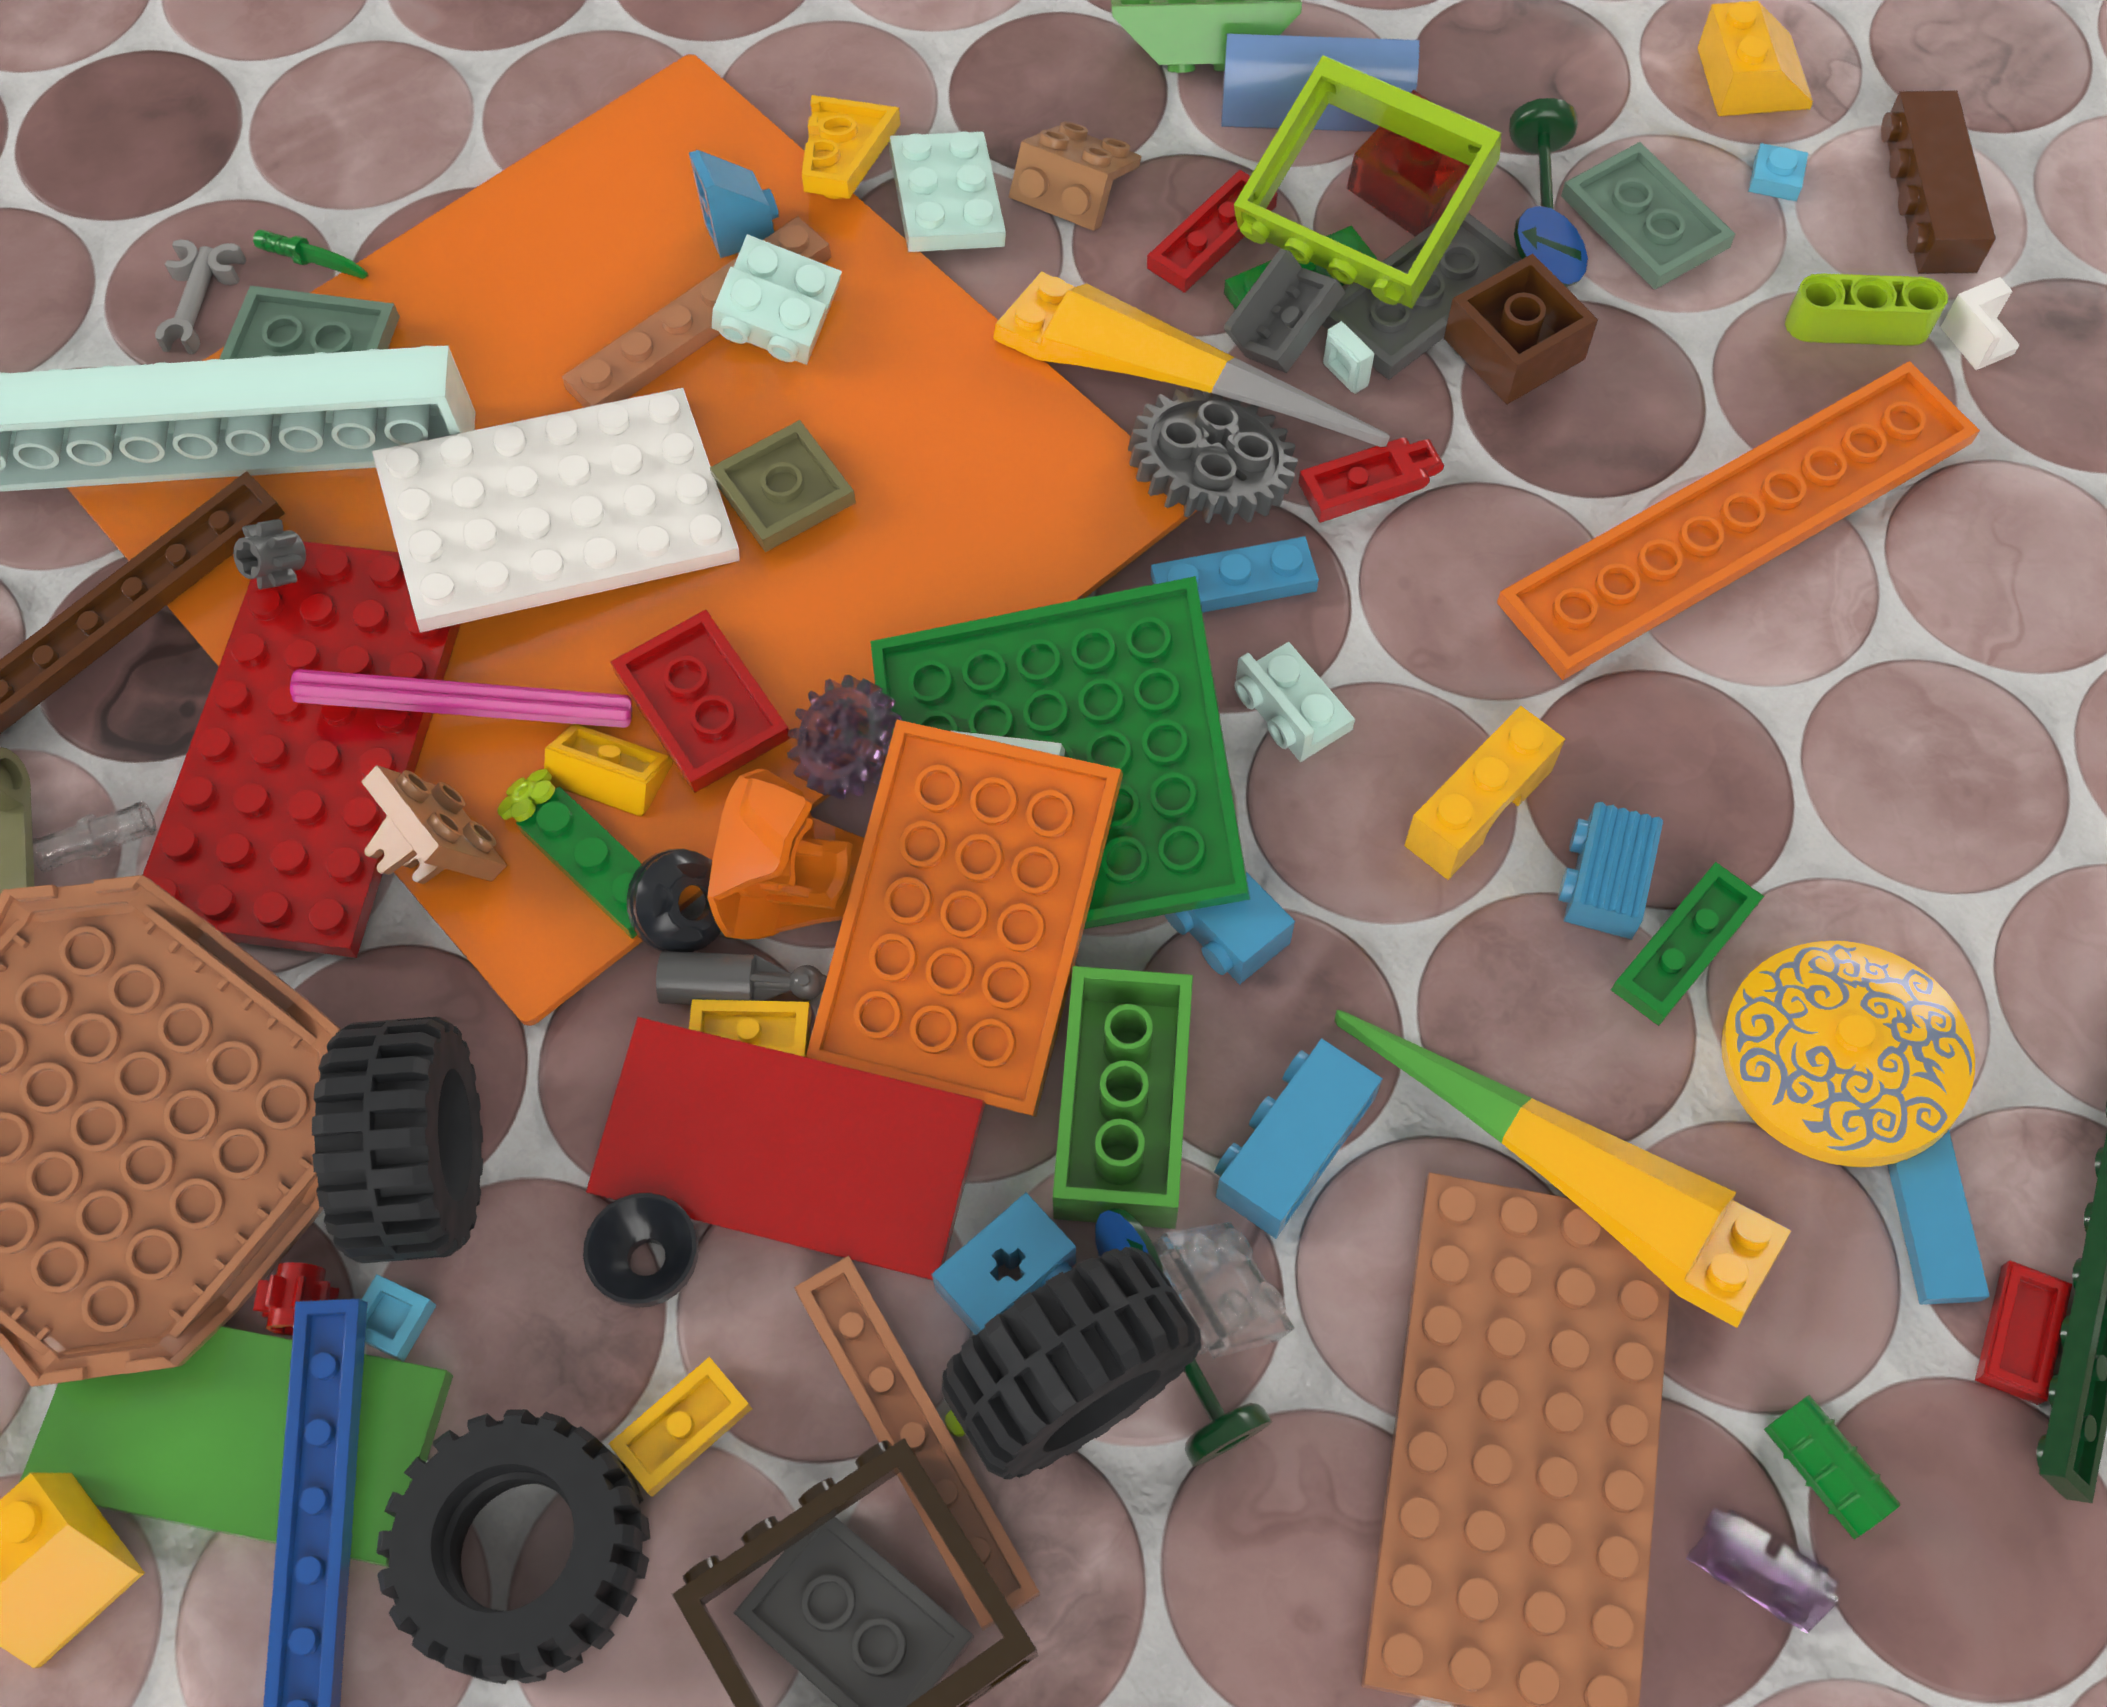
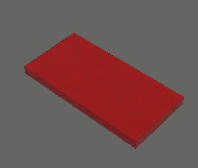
(789, 1147)

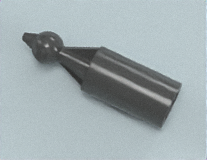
(730, 977)

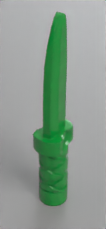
(304, 253)

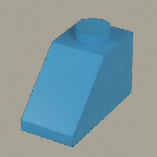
(731, 202)

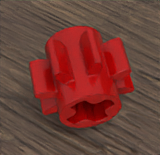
(291, 1284)

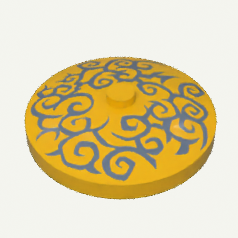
(1847, 1053)

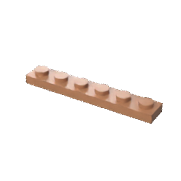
(672, 331)
(900, 1409)

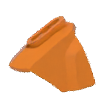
(777, 862)

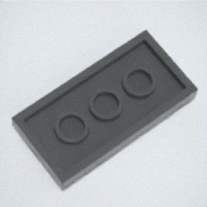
(1402, 333)

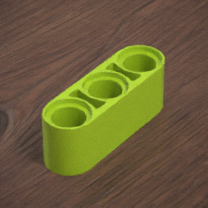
(1865, 309)

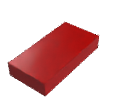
(2023, 1332)

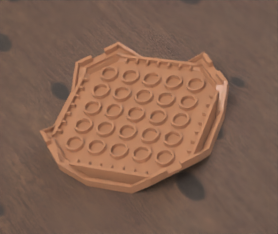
(142, 1127)

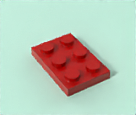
(700, 700)

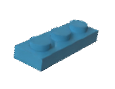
(1246, 573)

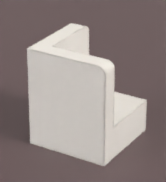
(1975, 326)

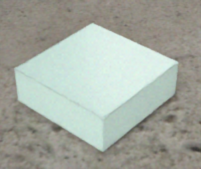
(1348, 357)

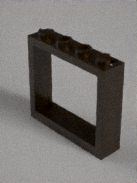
(820, 1505)

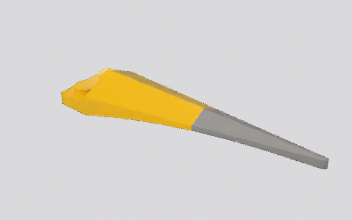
(1104, 333)

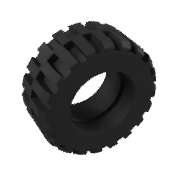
(398, 1140)
(1069, 1361)
(439, 1510)

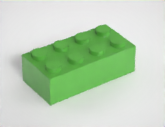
(1123, 1096)

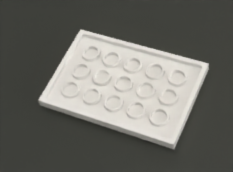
(553, 508)

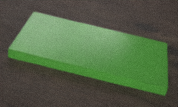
(210, 1435)

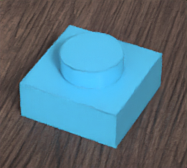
(1778, 172)
(394, 1317)

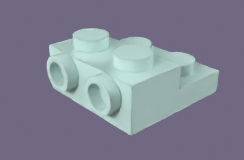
(775, 300)

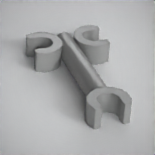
(197, 270)

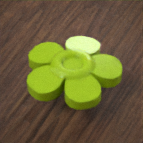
(525, 795)

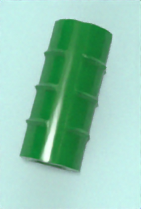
(1832, 1467)

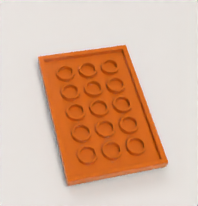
(966, 916)

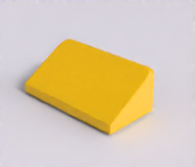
(606, 768)

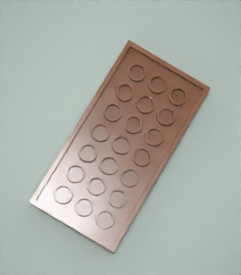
(1520, 1459)

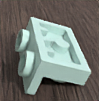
(1292, 701)

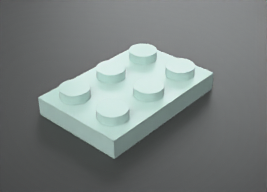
(946, 191)

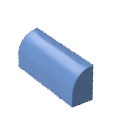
(1270, 71)

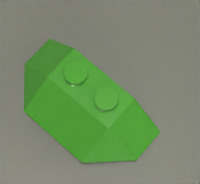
(1197, 30)

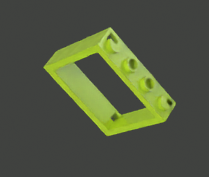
(1397, 112)

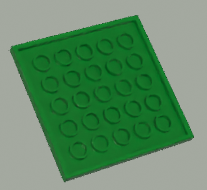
(1120, 687)

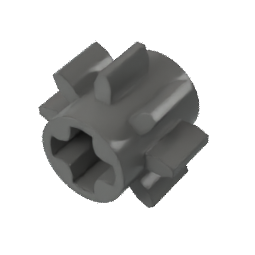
(269, 554)

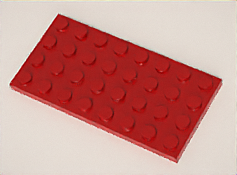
(271, 791)

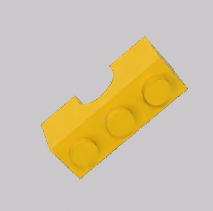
(1469, 802)

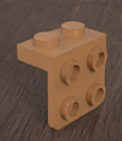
(1070, 173)

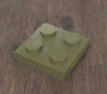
(782, 485)

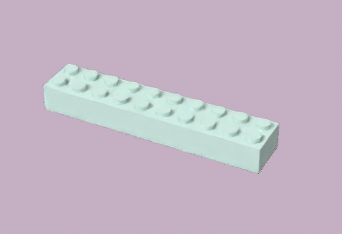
(224, 416)

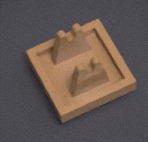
(428, 828)

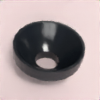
(655, 898)
(625, 1227)

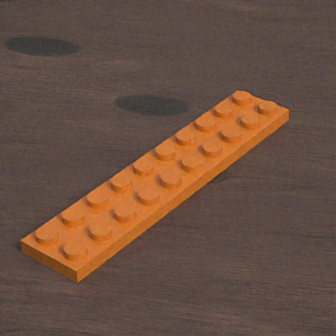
(1735, 519)

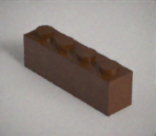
(1937, 182)

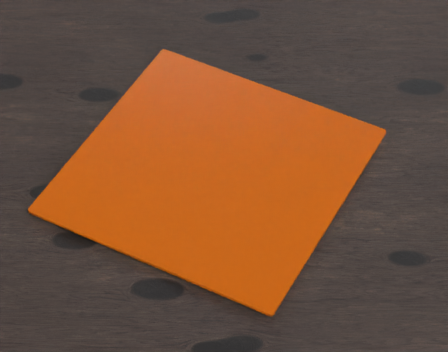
(967, 464)

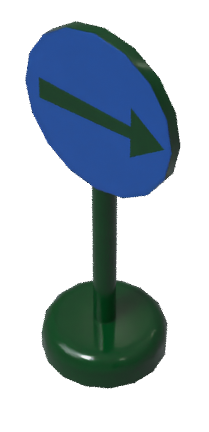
(1540, 129)
(1119, 1230)

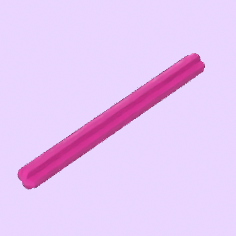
(460, 698)

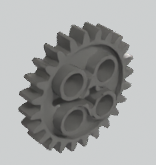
(1212, 456)

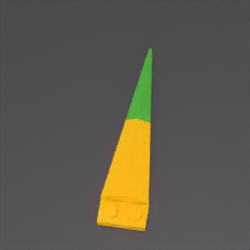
(1662, 1213)

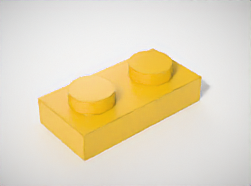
(761, 1023)
(680, 1426)

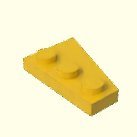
(844, 143)

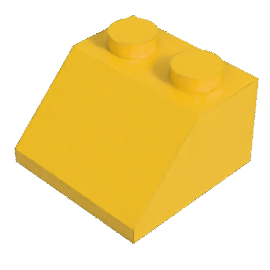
(1751, 61)
(55, 1565)

